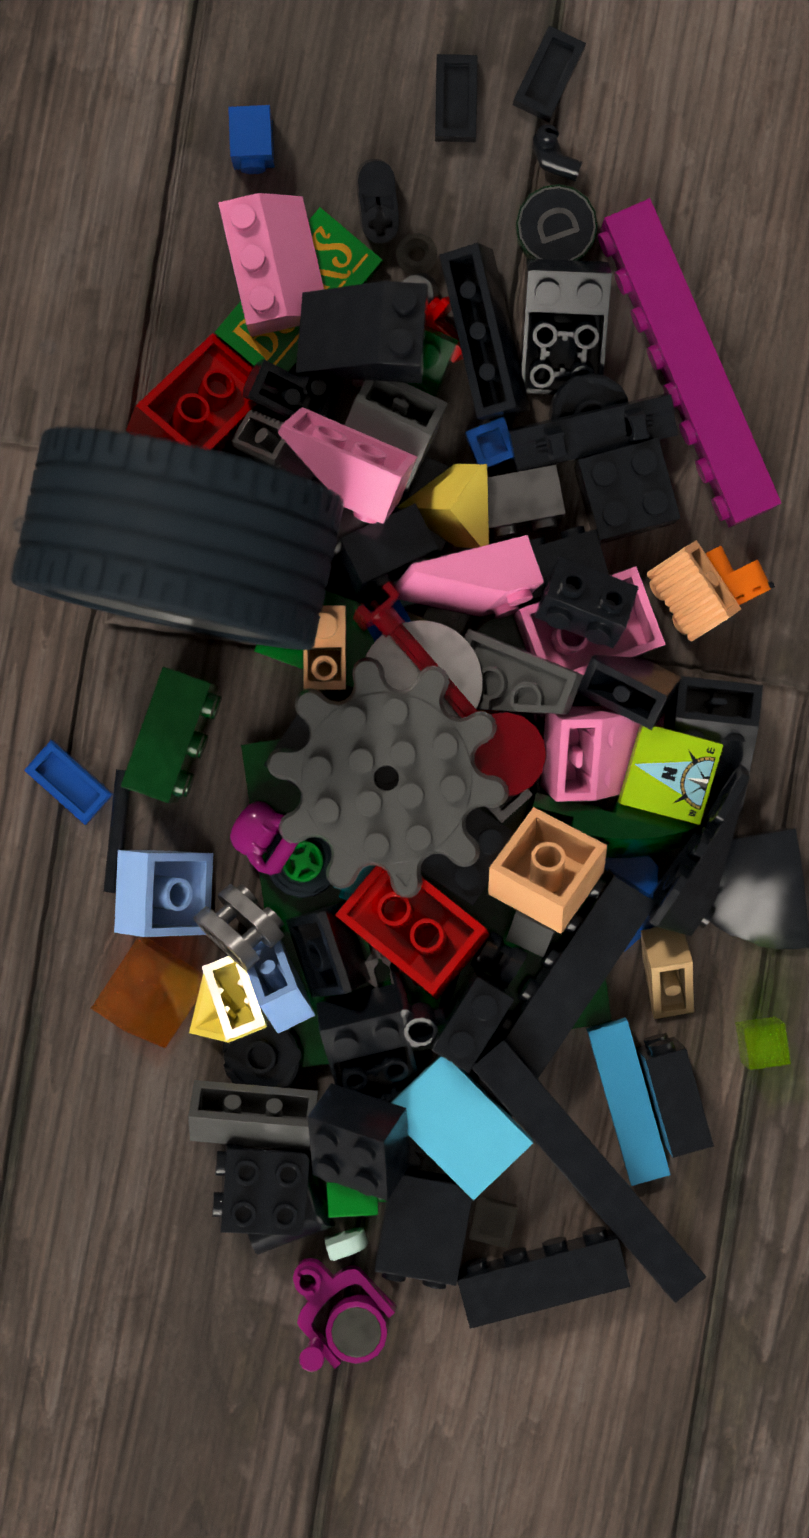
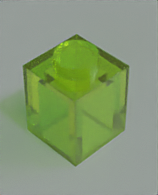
(763, 1043)

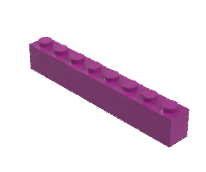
(688, 363)

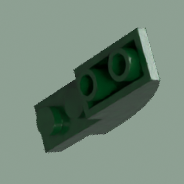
(624, 830)

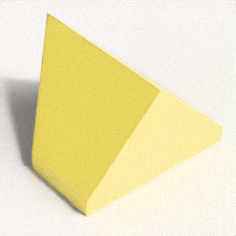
(456, 505)
(226, 1003)

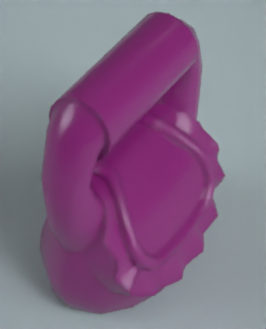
(254, 833)

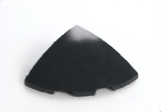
(763, 891)

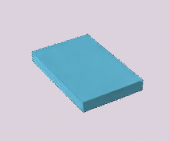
(461, 1126)

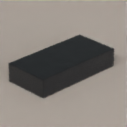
(549, 74)
(456, 98)

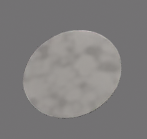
(445, 648)

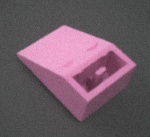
(587, 753)

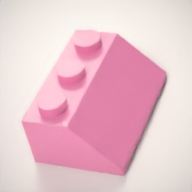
(270, 258)

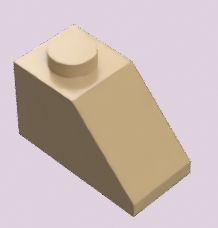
(668, 972)

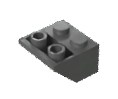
(398, 417)

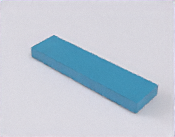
(628, 1101)

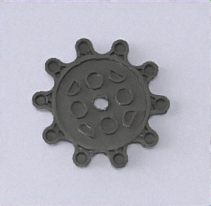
(434, 770)

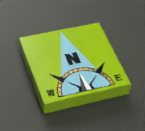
(670, 773)

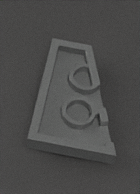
(520, 679)

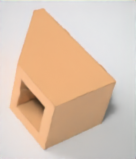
(327, 659)

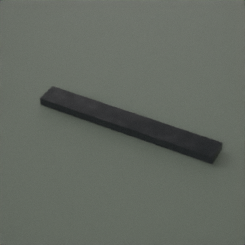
(587, 1169)

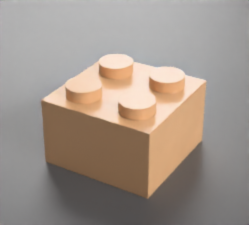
(547, 870)

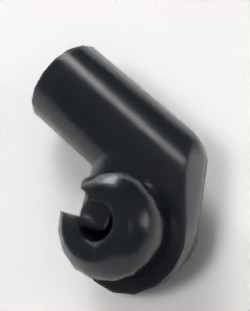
(550, 154)

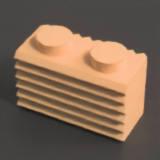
(692, 591)

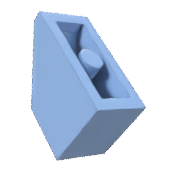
(279, 987)

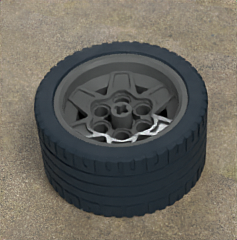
(178, 536)

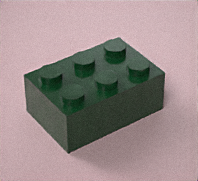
(171, 736)

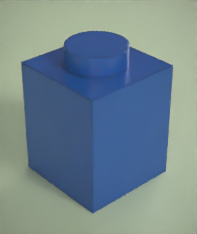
(251, 138)

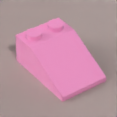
(350, 463)
(475, 580)

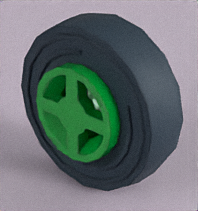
(313, 876)

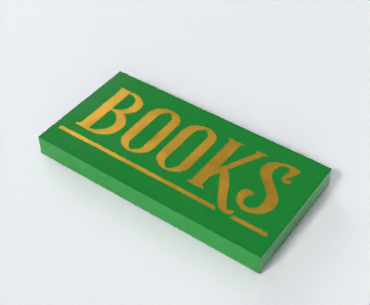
(341, 262)

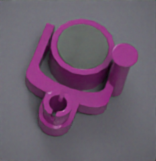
(355, 1324)

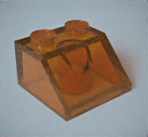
(149, 993)

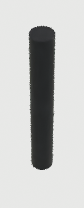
(117, 830)

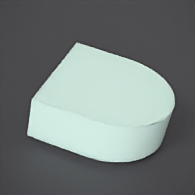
(346, 1243)

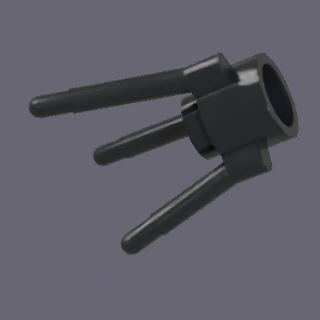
(420, 1018)

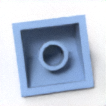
(161, 892)

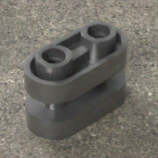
(261, 925)

